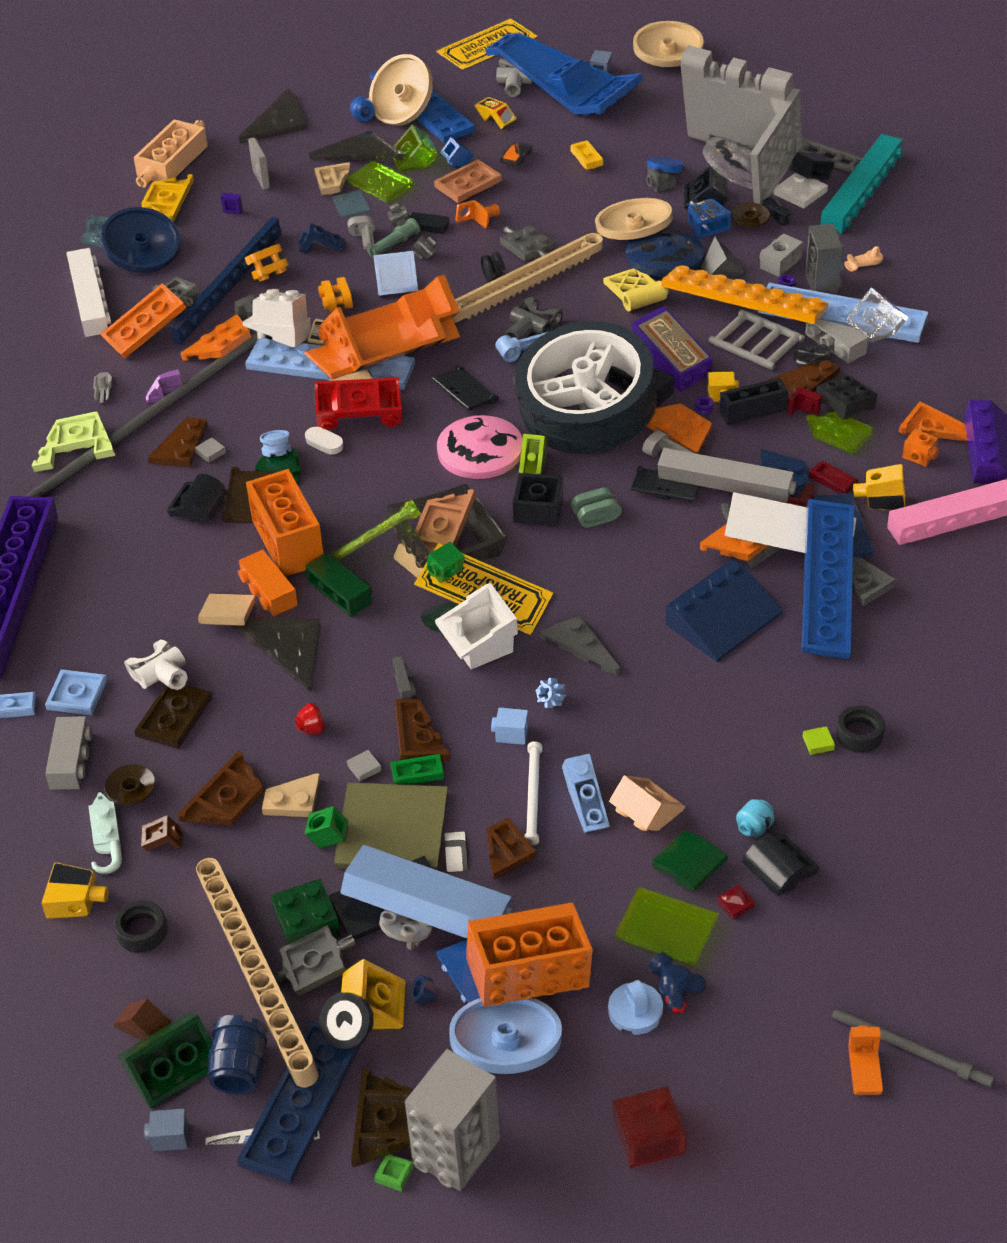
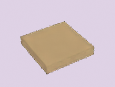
(226, 609)

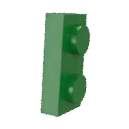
(417, 770)

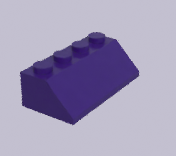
(986, 441)

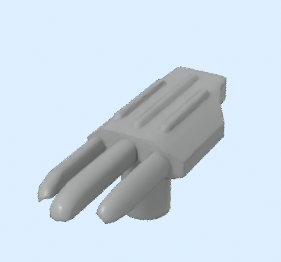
(102, 385)

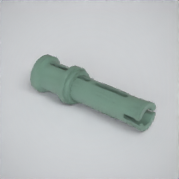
(399, 235)

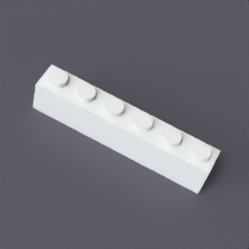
(89, 291)

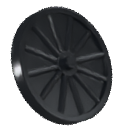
(811, 353)

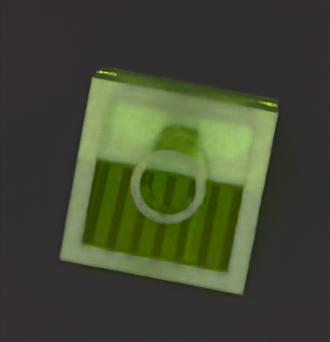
(417, 150)

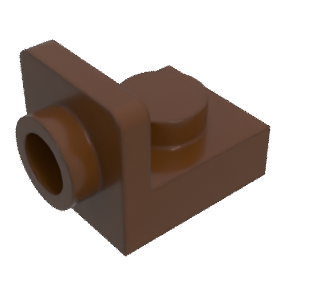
(161, 832)

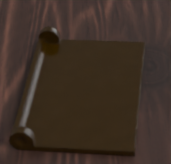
(237, 501)

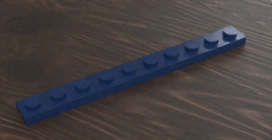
(224, 282)

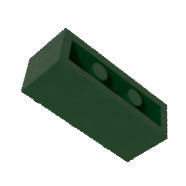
(339, 584)

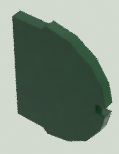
(280, 463)

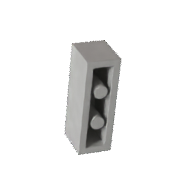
(68, 753)

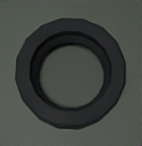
(855, 742)
(143, 942)

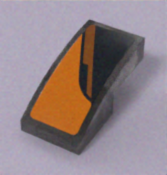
(515, 154)

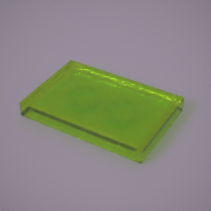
(380, 181)

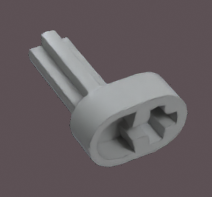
(365, 229)
(658, 441)

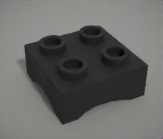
(847, 396)

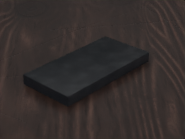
(358, 916)

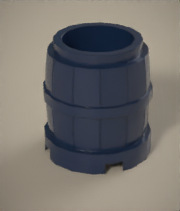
(237, 1054)

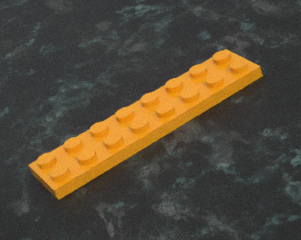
(745, 294)

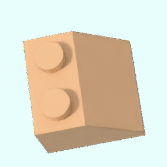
(645, 803)

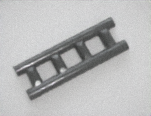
(839, 155)

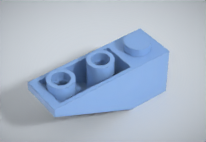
(585, 792)

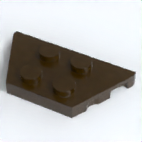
(380, 1119)

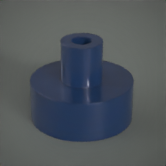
(423, 990)

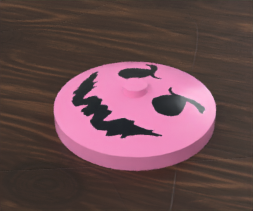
(479, 447)

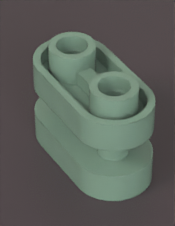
(596, 507)

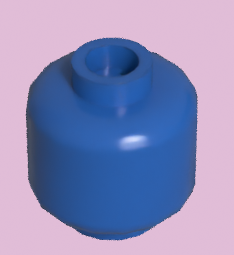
(362, 109)

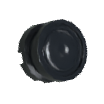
(492, 266)

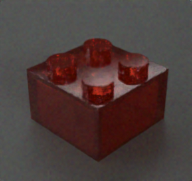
(649, 1127)

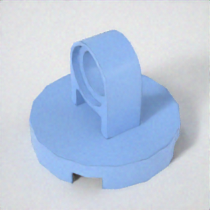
(635, 1007)

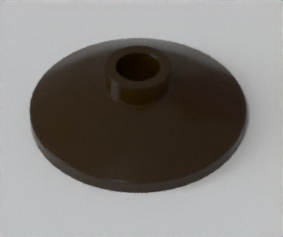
(750, 215)
(129, 784)

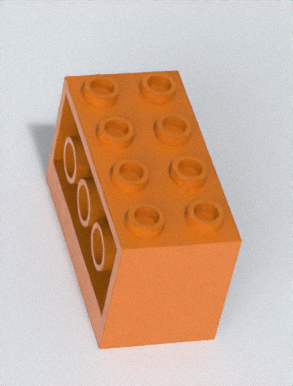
(284, 521)
(528, 954)

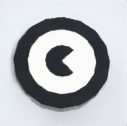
(346, 1020)

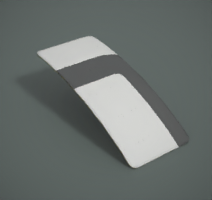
(455, 851)

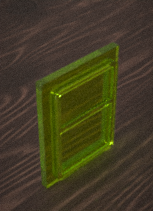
(666, 925)

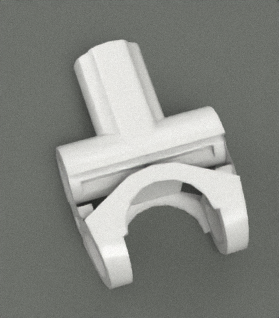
(160, 666)

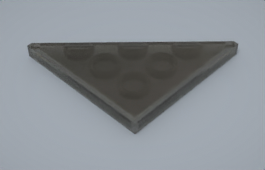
(278, 119)
(357, 147)
(286, 642)

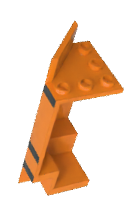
(387, 331)

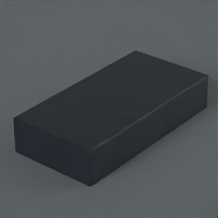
(431, 222)

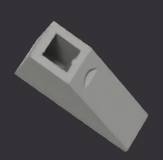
(843, 340)

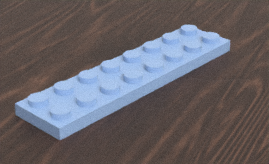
(840, 307)
(282, 359)

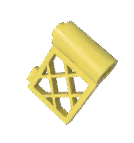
(637, 294)

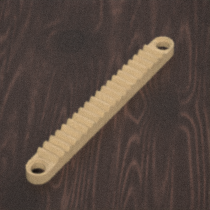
(527, 276)

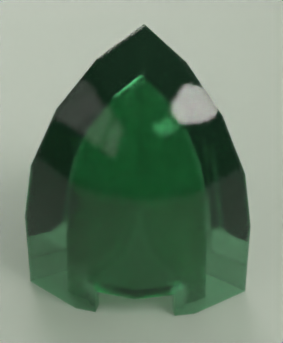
(429, 616)

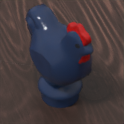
(675, 981)

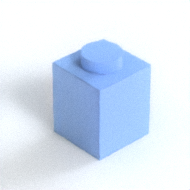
(510, 726)

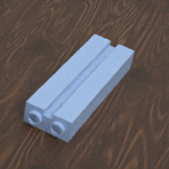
(420, 891)

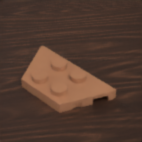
(444, 519)

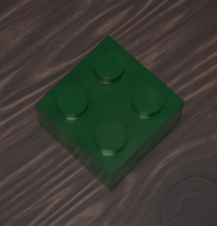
(304, 911)

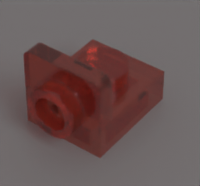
(803, 497)

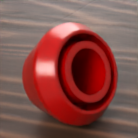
(310, 720)

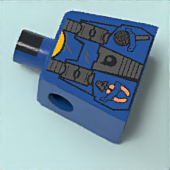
(708, 217)

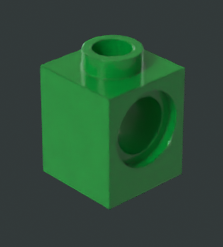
(445, 562)
(326, 827)

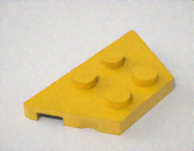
(167, 195)

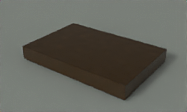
(173, 715)

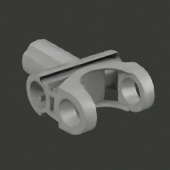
(511, 77)

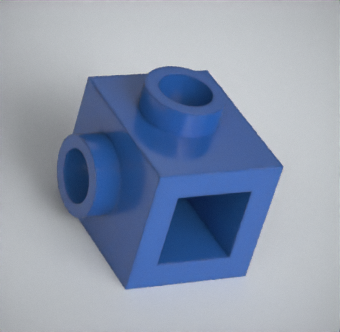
(456, 153)

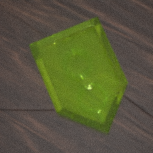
(840, 433)

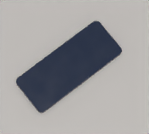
(861, 541)

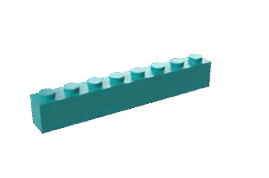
(862, 182)

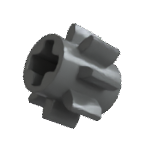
(398, 214)
(424, 247)

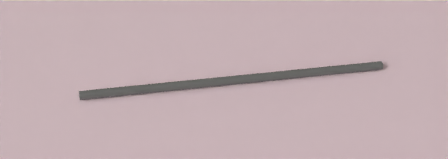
(144, 417)

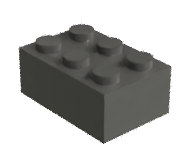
(824, 259)

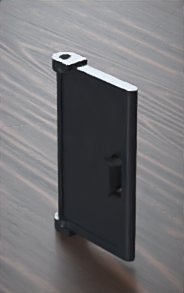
(465, 388)
(649, 482)

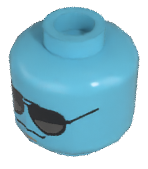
(755, 818)

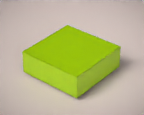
(818, 740)

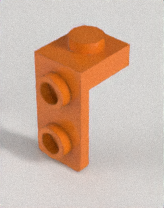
(864, 1060)

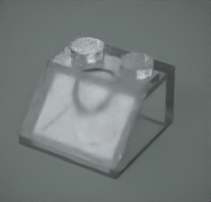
(876, 316)

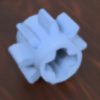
(551, 693)

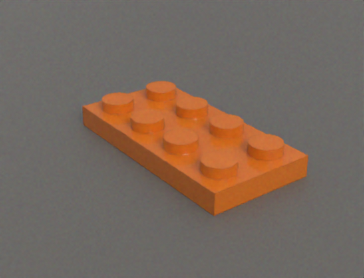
(143, 320)

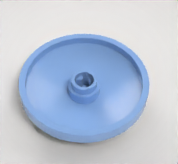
(506, 1036)

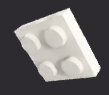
(800, 190)

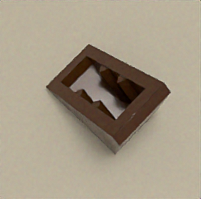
(141, 1019)

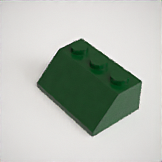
(168, 1059)

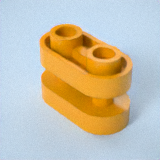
(278, 266)
(329, 300)

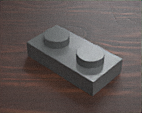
(402, 674)

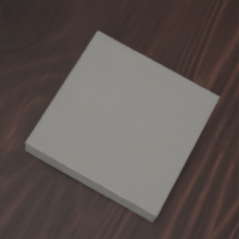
(259, 163)

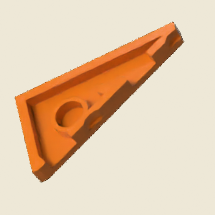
(933, 422)

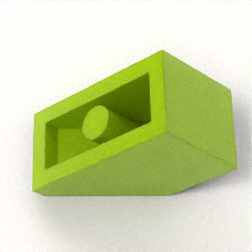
(533, 454)

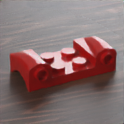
(358, 399)

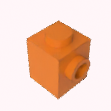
(920, 448)

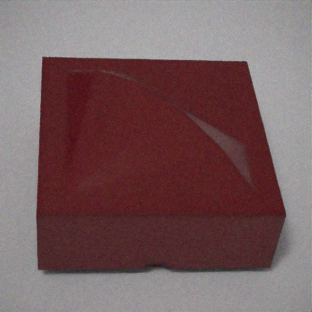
(735, 902)

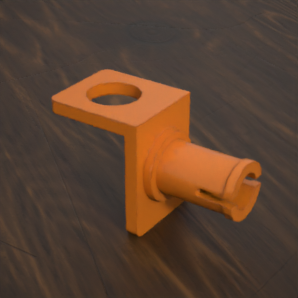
(477, 212)

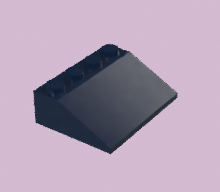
(722, 610)

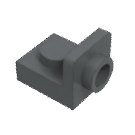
(660, 181)

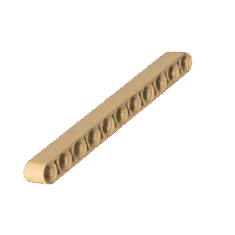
(257, 974)

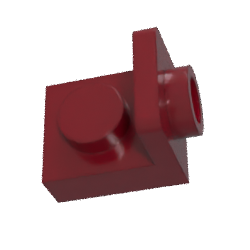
(805, 401)

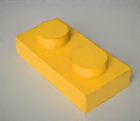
(587, 155)

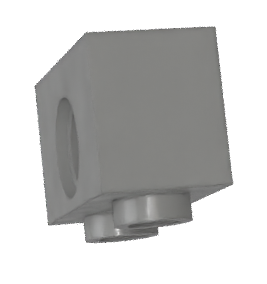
(781, 255)

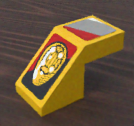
(498, 110)

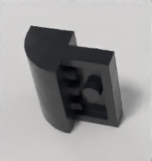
(198, 498)
(779, 863)

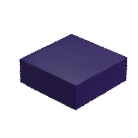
(231, 203)

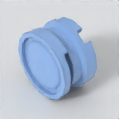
(275, 443)

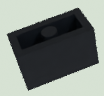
(812, 165)

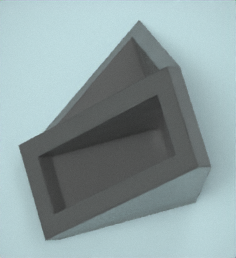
(721, 261)

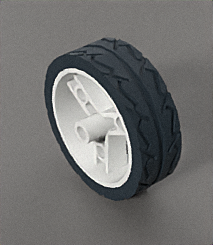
(604, 414)

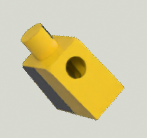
(883, 488)
(71, 892)

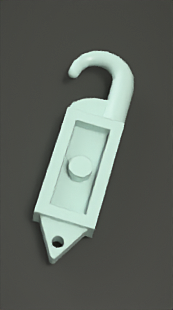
(105, 833)

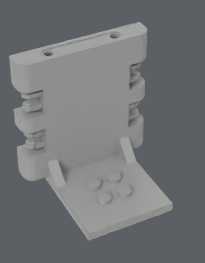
(744, 108)

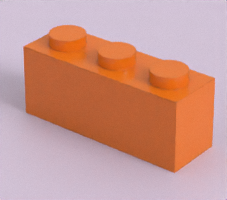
(267, 583)

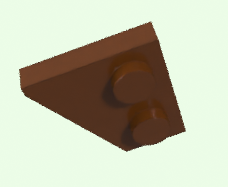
(507, 848)

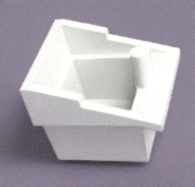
(281, 317)
(480, 627)

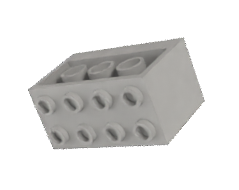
(453, 1120)

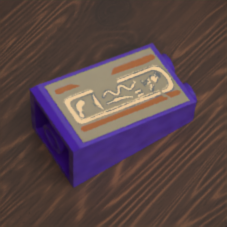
(673, 348)

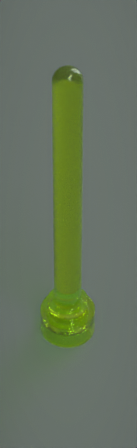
(409, 511)

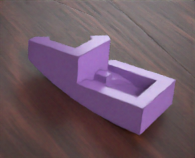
(163, 385)

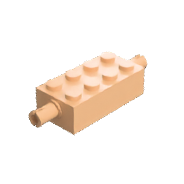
(170, 151)

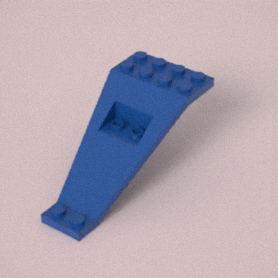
(567, 79)

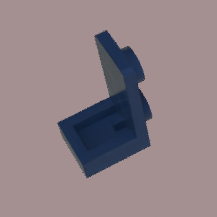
(322, 236)

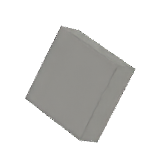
(210, 450)
(364, 765)

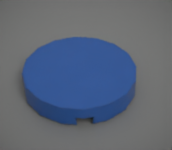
(667, 165)

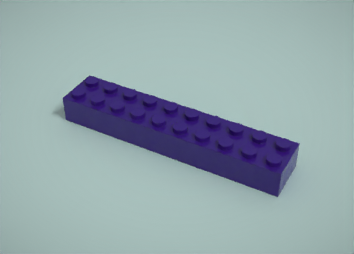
(23, 544)

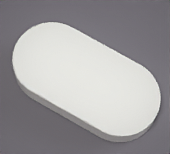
(324, 440)

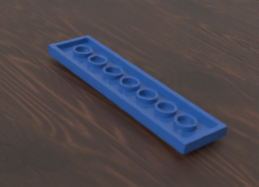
(828, 579)

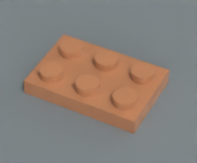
(468, 181)

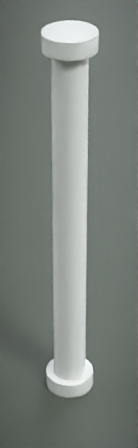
(535, 750)

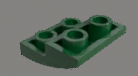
(689, 860)

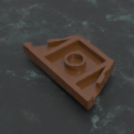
(224, 795)

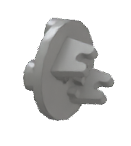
(404, 928)

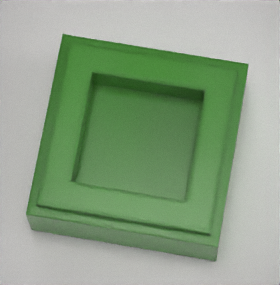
(394, 1172)

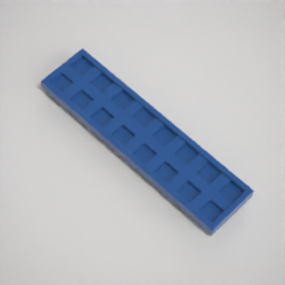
(442, 118)

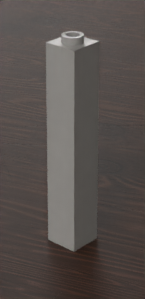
(726, 475)

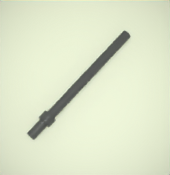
(964, 1070)

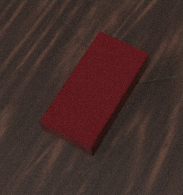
(832, 478)

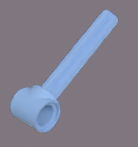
(511, 348)

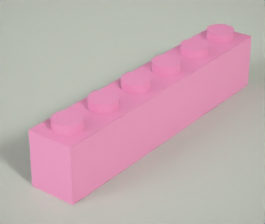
(948, 513)

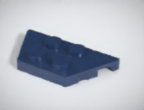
(782, 462)

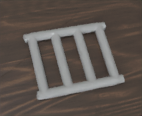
(760, 322)

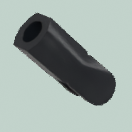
(777, 211)

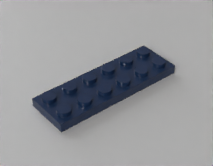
(296, 1112)

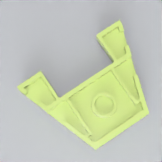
(72, 434)

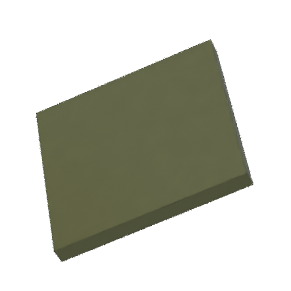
(393, 820)

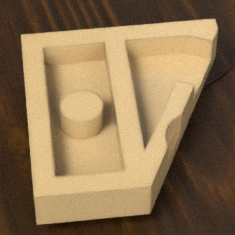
(332, 177)
(292, 798)

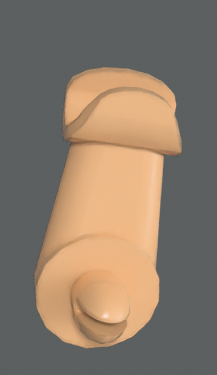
(870, 258)

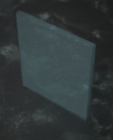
(350, 203)

